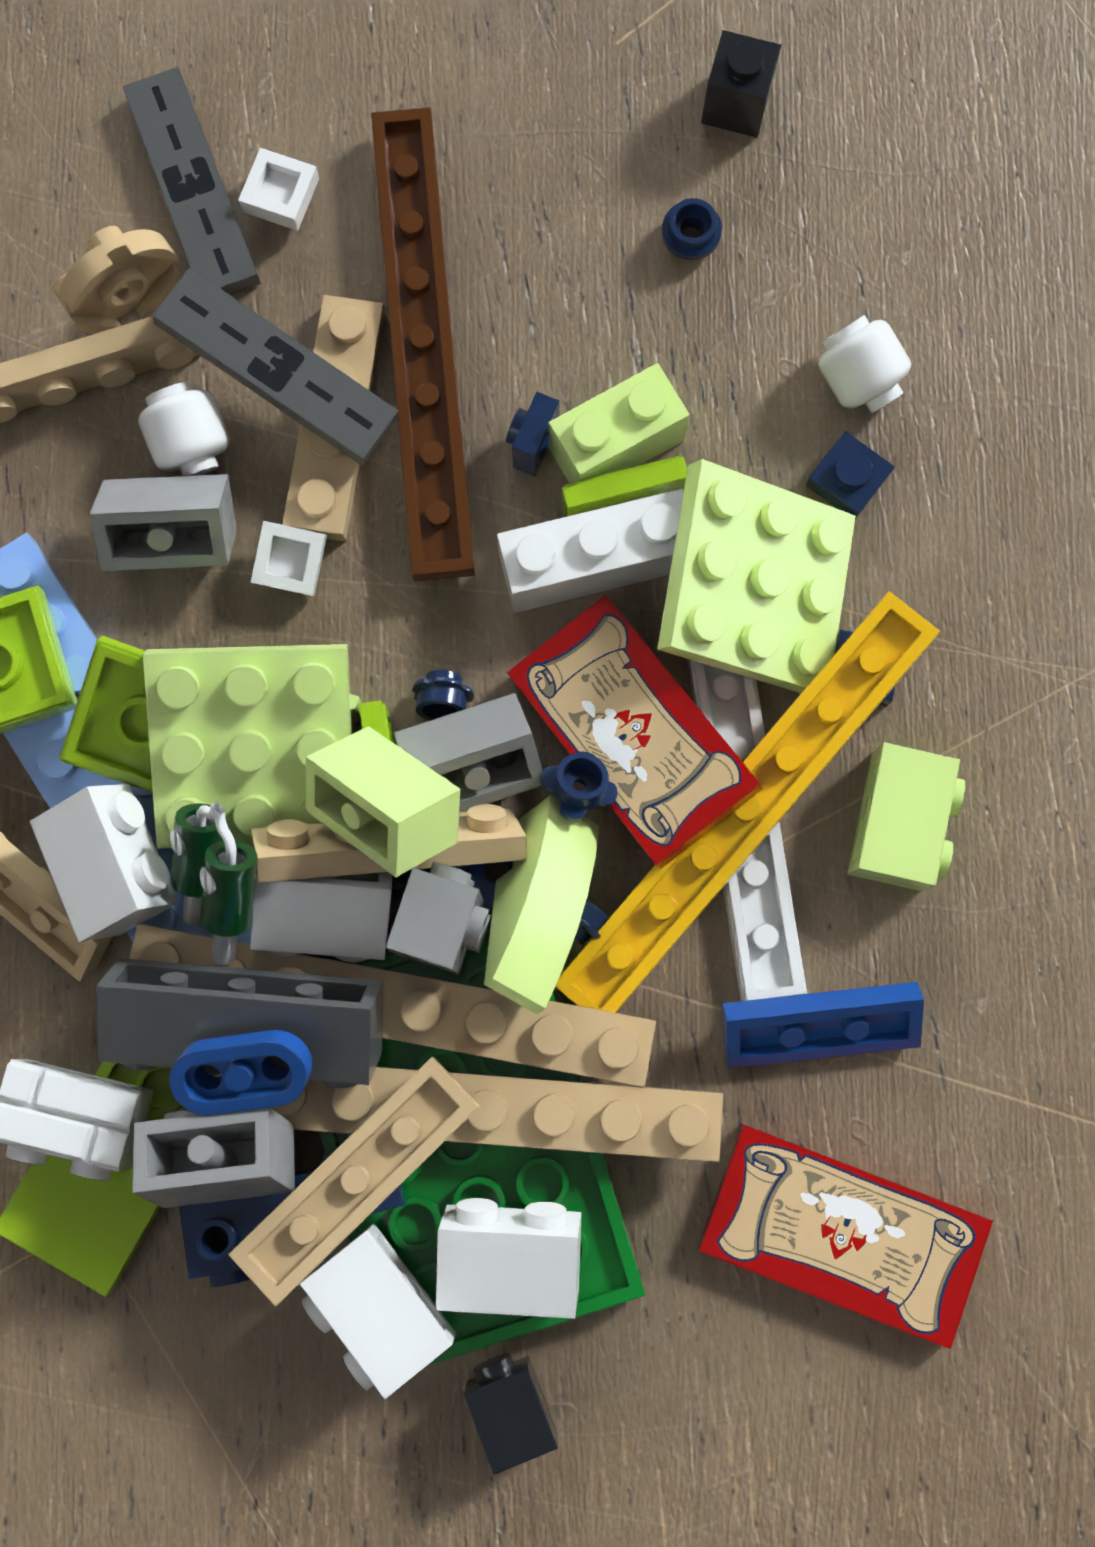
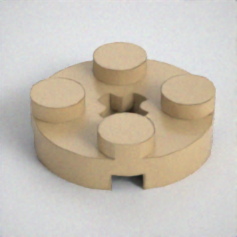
(117, 277)

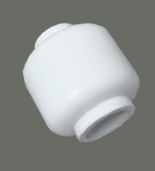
(864, 364)
(184, 429)

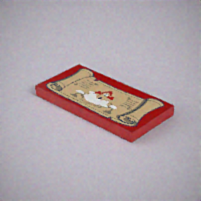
(618, 701)
(845, 1236)

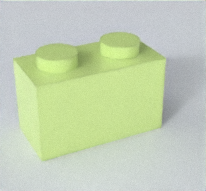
(619, 427)
(382, 800)
(906, 817)

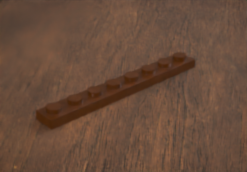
(422, 346)

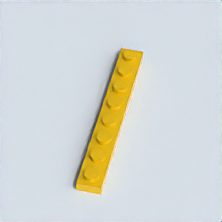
(785, 766)

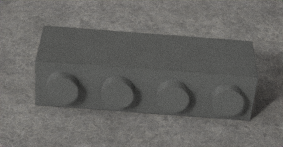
(160, 1008)

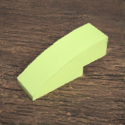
(540, 906)

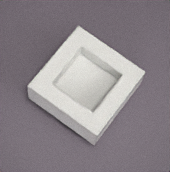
(279, 189)
(288, 558)

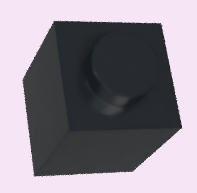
(740, 83)
(510, 1412)

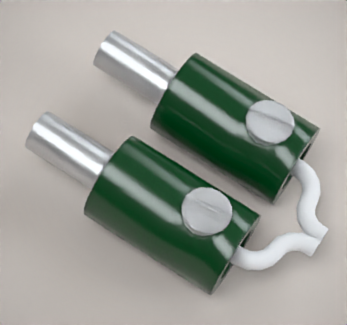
(213, 876)

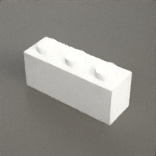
(590, 551)

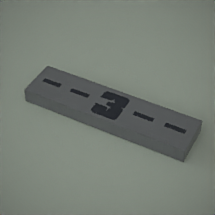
(190, 181)
(275, 366)

